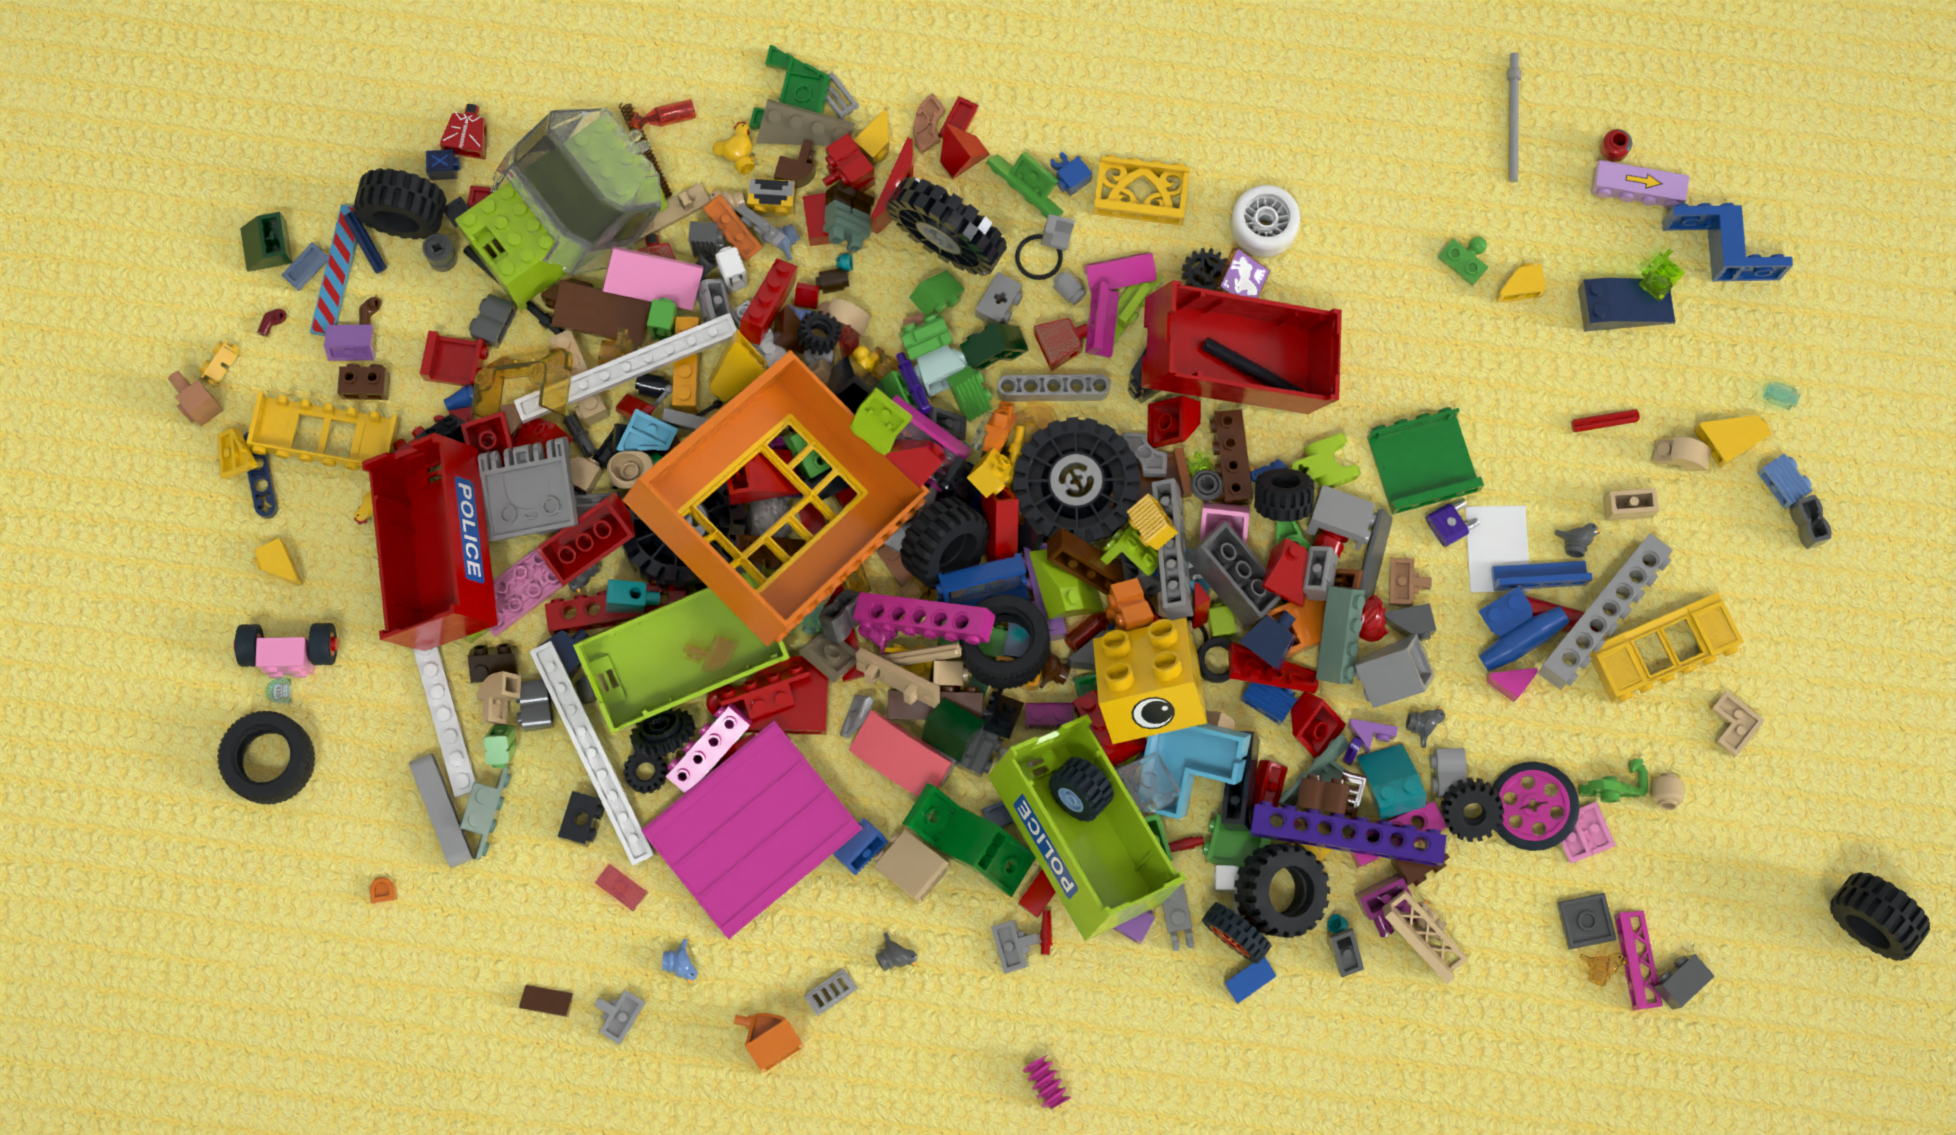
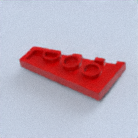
(1249, 667)

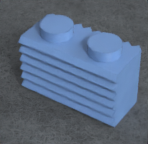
(1785, 480)

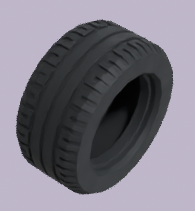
(1024, 668)
(238, 738)

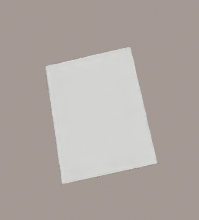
(1495, 542)

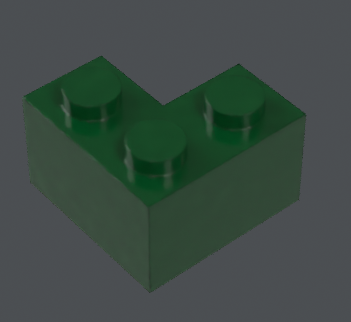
(993, 344)

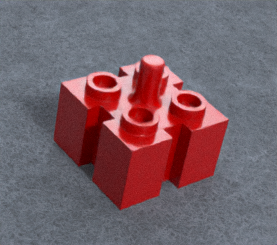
(848, 165)

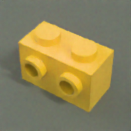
(990, 473)

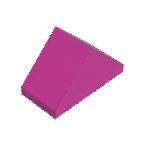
(1511, 682)

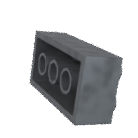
(1233, 574)

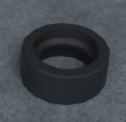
(1206, 674)

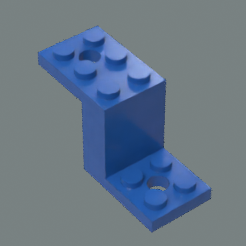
(1726, 242)

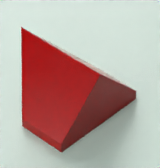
(960, 151)

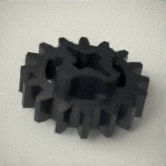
(1197, 275)

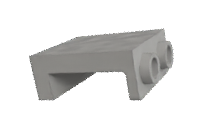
(1342, 515)

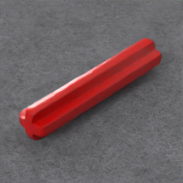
(1605, 420)

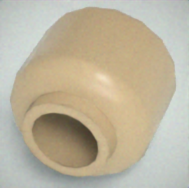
(1667, 791)

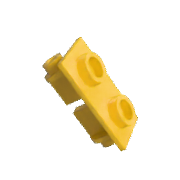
(224, 354)

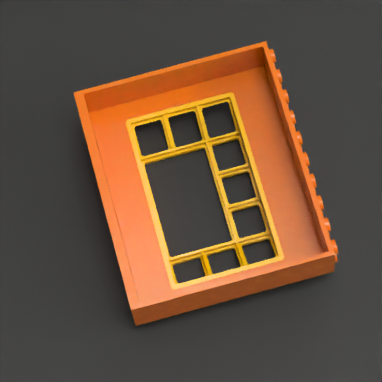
(726, 442)

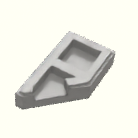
(856, 715)

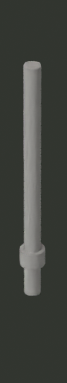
(1514, 77)

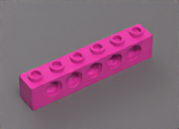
(870, 606)

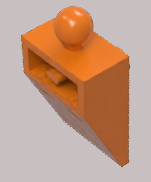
(1307, 625)

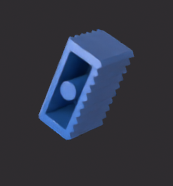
(1269, 701)
(861, 847)

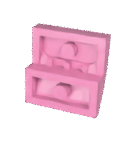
(1589, 834)

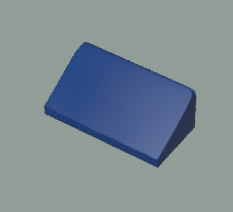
(1250, 980)

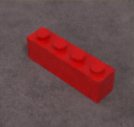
(768, 301)

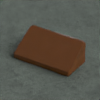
(546, 1001)

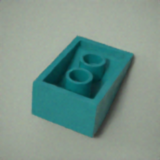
(1392, 781)

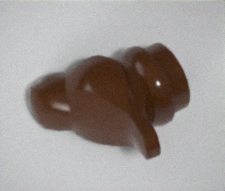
(1054, 671)

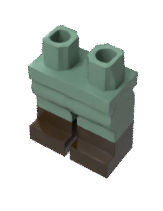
(847, 216)

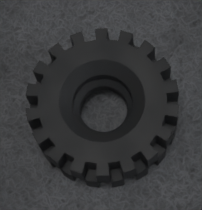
(1467, 794)

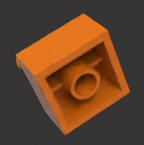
(769, 1039)

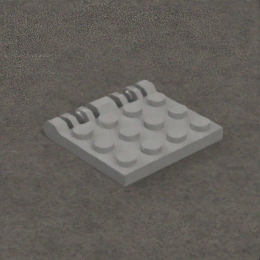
(529, 492)

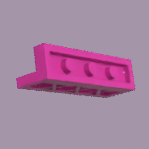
(1632, 968)

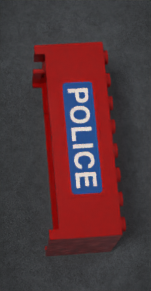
(431, 543)

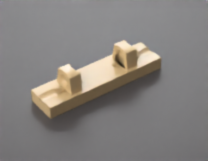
(692, 200)
(911, 685)

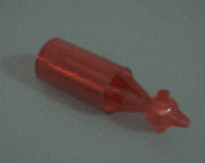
(665, 115)
(848, 341)
(1086, 631)

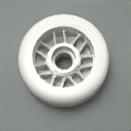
(1269, 205)

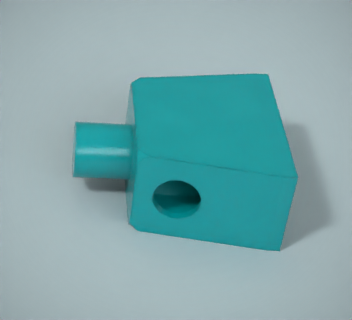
(620, 600)

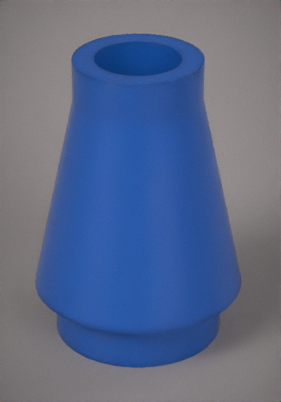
(460, 399)

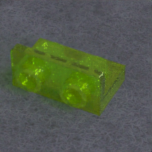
(1661, 277)

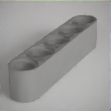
(1064, 382)
(441, 810)

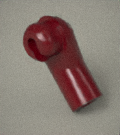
(271, 319)

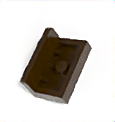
(489, 660)

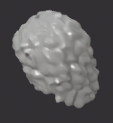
(765, 513)

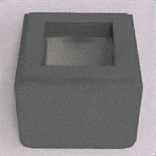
(585, 690)

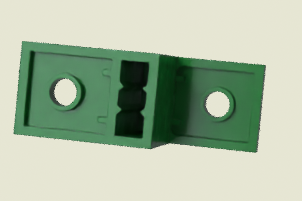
(969, 839)

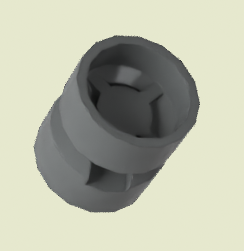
(440, 252)

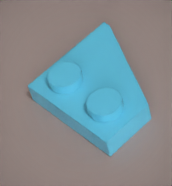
(646, 433)

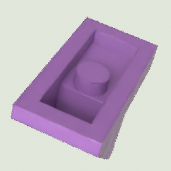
(1365, 730)

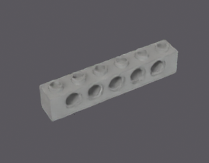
(1172, 559)

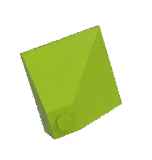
(1062, 592)

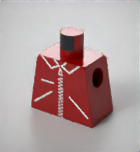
(466, 134)

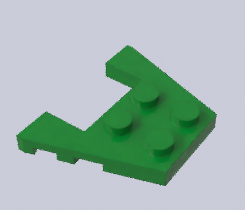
(802, 85)

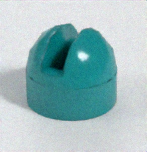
(845, 261)
(1337, 923)

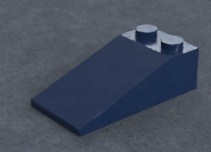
(1621, 304)

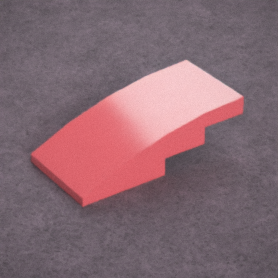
(899, 754)

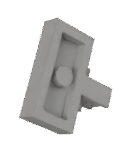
(1013, 945)
(619, 1015)

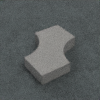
(1150, 460)

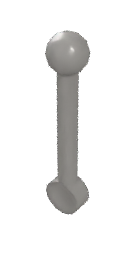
(668, 390)

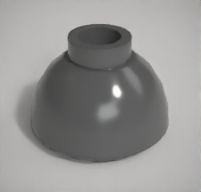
(1206, 485)

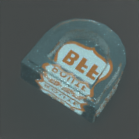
(279, 690)

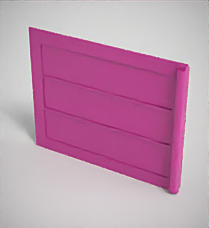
(751, 829)

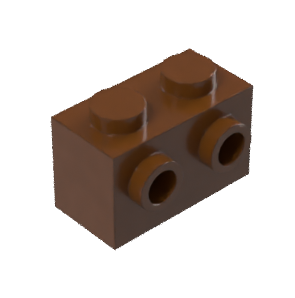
(363, 382)

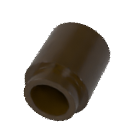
(832, 280)

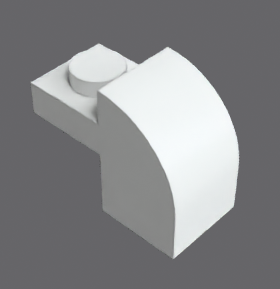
(1224, 881)

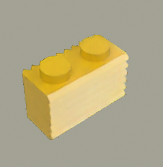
(1151, 522)

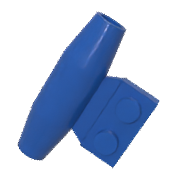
(1517, 628)

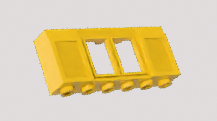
(277, 419)
(1623, 668)

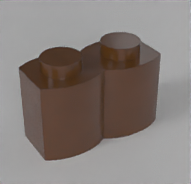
(1323, 795)

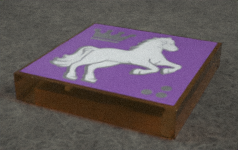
(1242, 275)

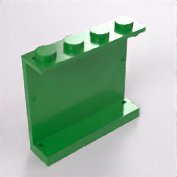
(1423, 461)

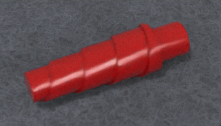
(1186, 843)
(1046, 933)

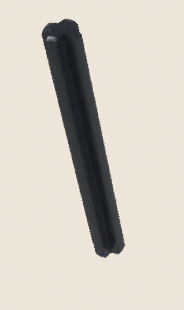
(1247, 366)

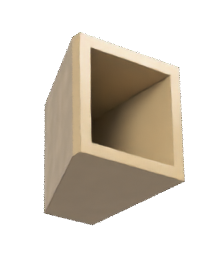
(911, 866)

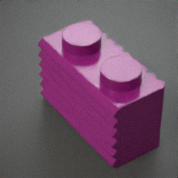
(1047, 715)

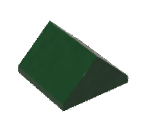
(951, 729)

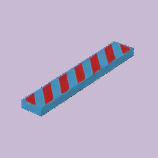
(335, 275)

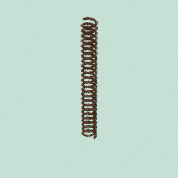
(664, 186)

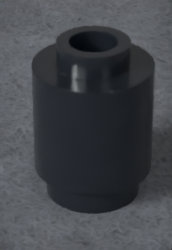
(651, 385)

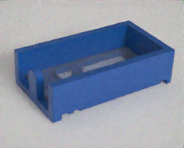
(983, 581)

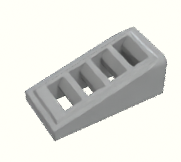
(835, 999)

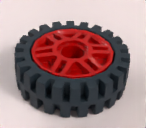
(1236, 933)

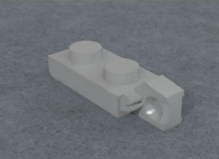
(761, 226)

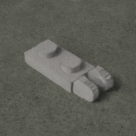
(1178, 917)

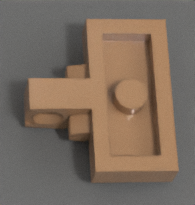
(1405, 582)

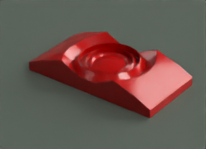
(903, 168)

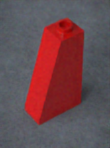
(1002, 519)

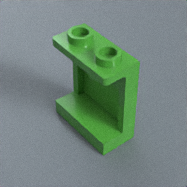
(1230, 846)

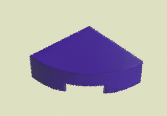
(1352, 751)

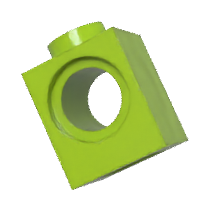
(1221, 621)

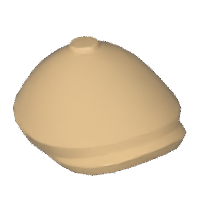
(627, 467)

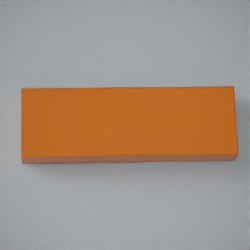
(733, 228)

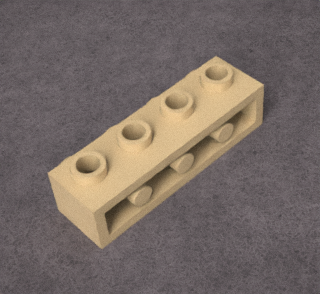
(590, 408)

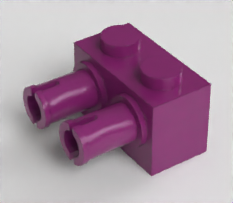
(1376, 896)

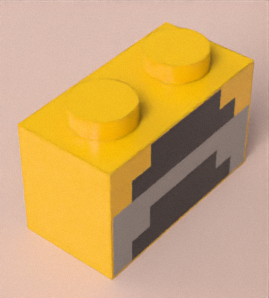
(771, 196)

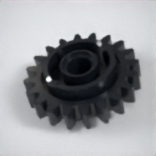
(663, 733)

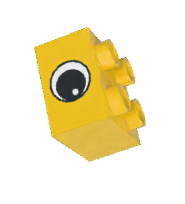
(1149, 680)

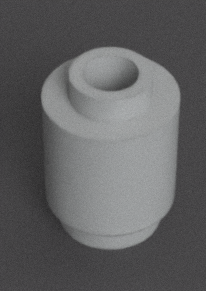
(1069, 288)

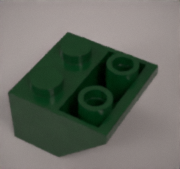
(266, 242)

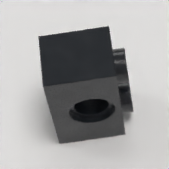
(579, 805)

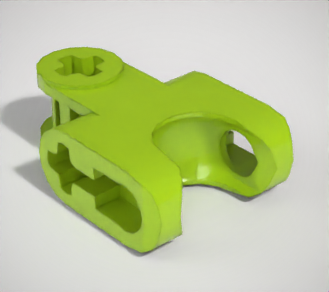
(1321, 463)

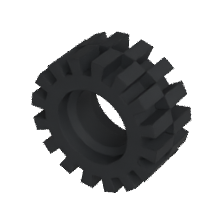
(814, 342)
(645, 786)

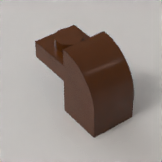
(800, 170)

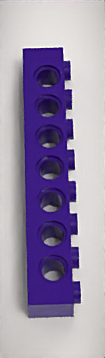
(1433, 840)

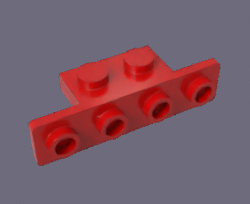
(766, 693)

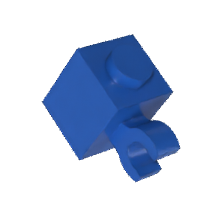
(1072, 174)

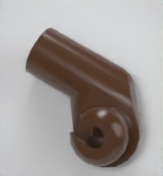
(368, 309)

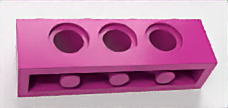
(1429, 817)

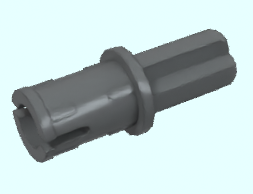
(580, 435)

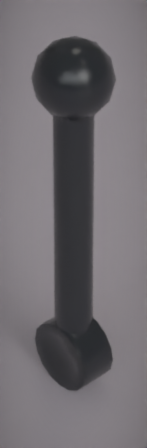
(716, 405)

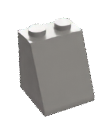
(1394, 672)

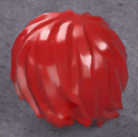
(1373, 620)

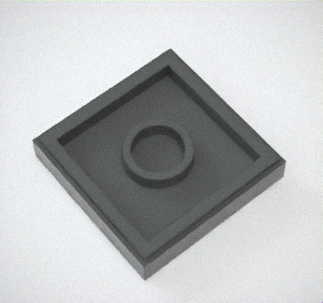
(1586, 921)

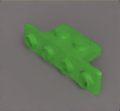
(1030, 180)

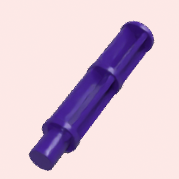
(913, 384)

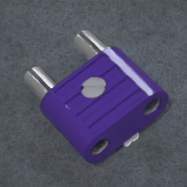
(1448, 524)

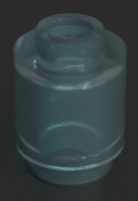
(1781, 395)

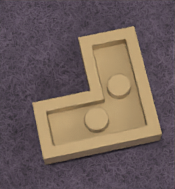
(1741, 720)

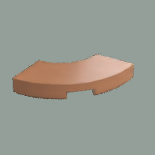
(925, 123)

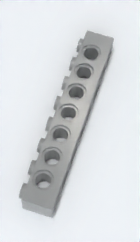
(1651, 551)

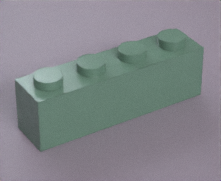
(1340, 634)

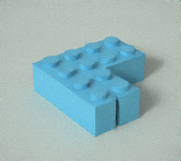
(1199, 751)

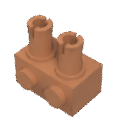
(194, 400)

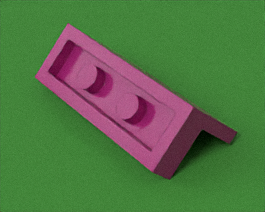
(1122, 271)
(1102, 321)

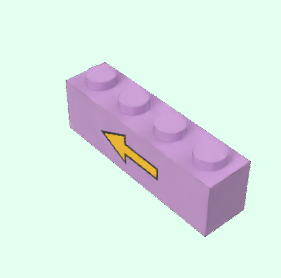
(1639, 184)

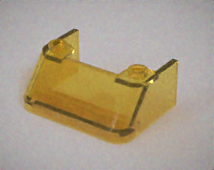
(543, 367)

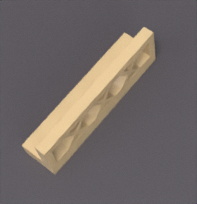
(1418, 942)

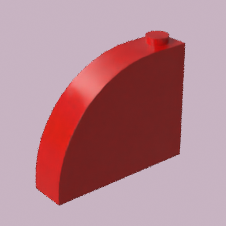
(810, 696)

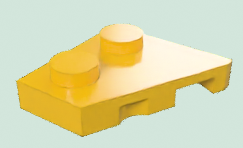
(234, 454)

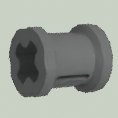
(707, 262)

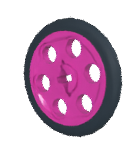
(1566, 799)

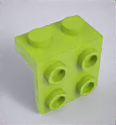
(879, 421)
(1129, 543)

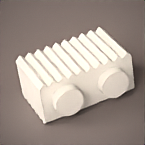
(732, 269)

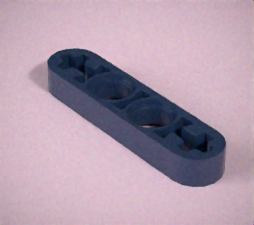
(256, 476)

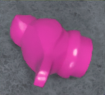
(878, 637)

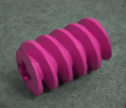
(1046, 1083)

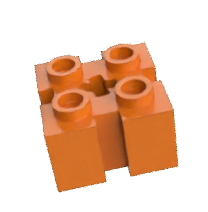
(1127, 606)

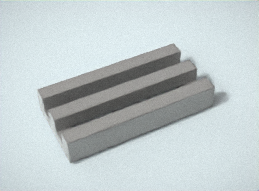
(847, 110)

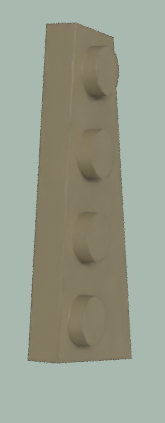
(793, 124)

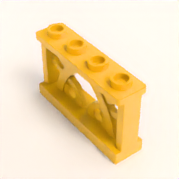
(1149, 170)

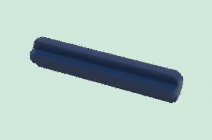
(365, 242)

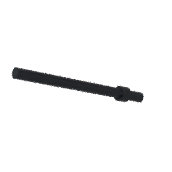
(544, 319)

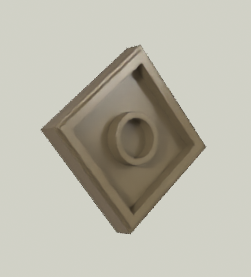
(829, 656)

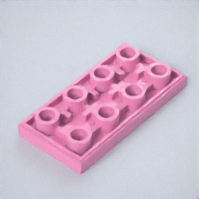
(652, 277)
(522, 590)

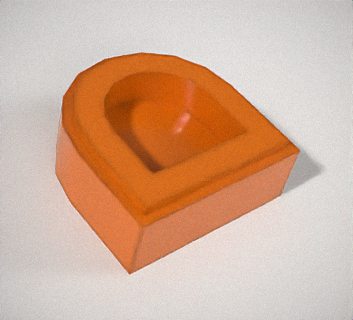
(382, 890)

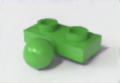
(1464, 260)

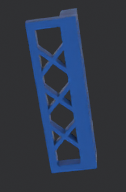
(1540, 575)

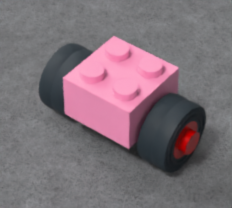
(286, 655)

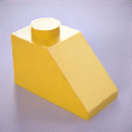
(874, 139)
(1524, 284)
(277, 561)

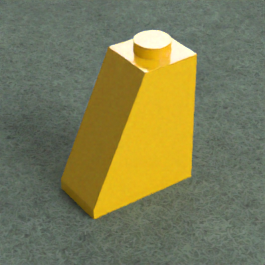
(736, 368)
(1732, 436)

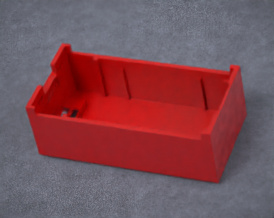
(1282, 337)

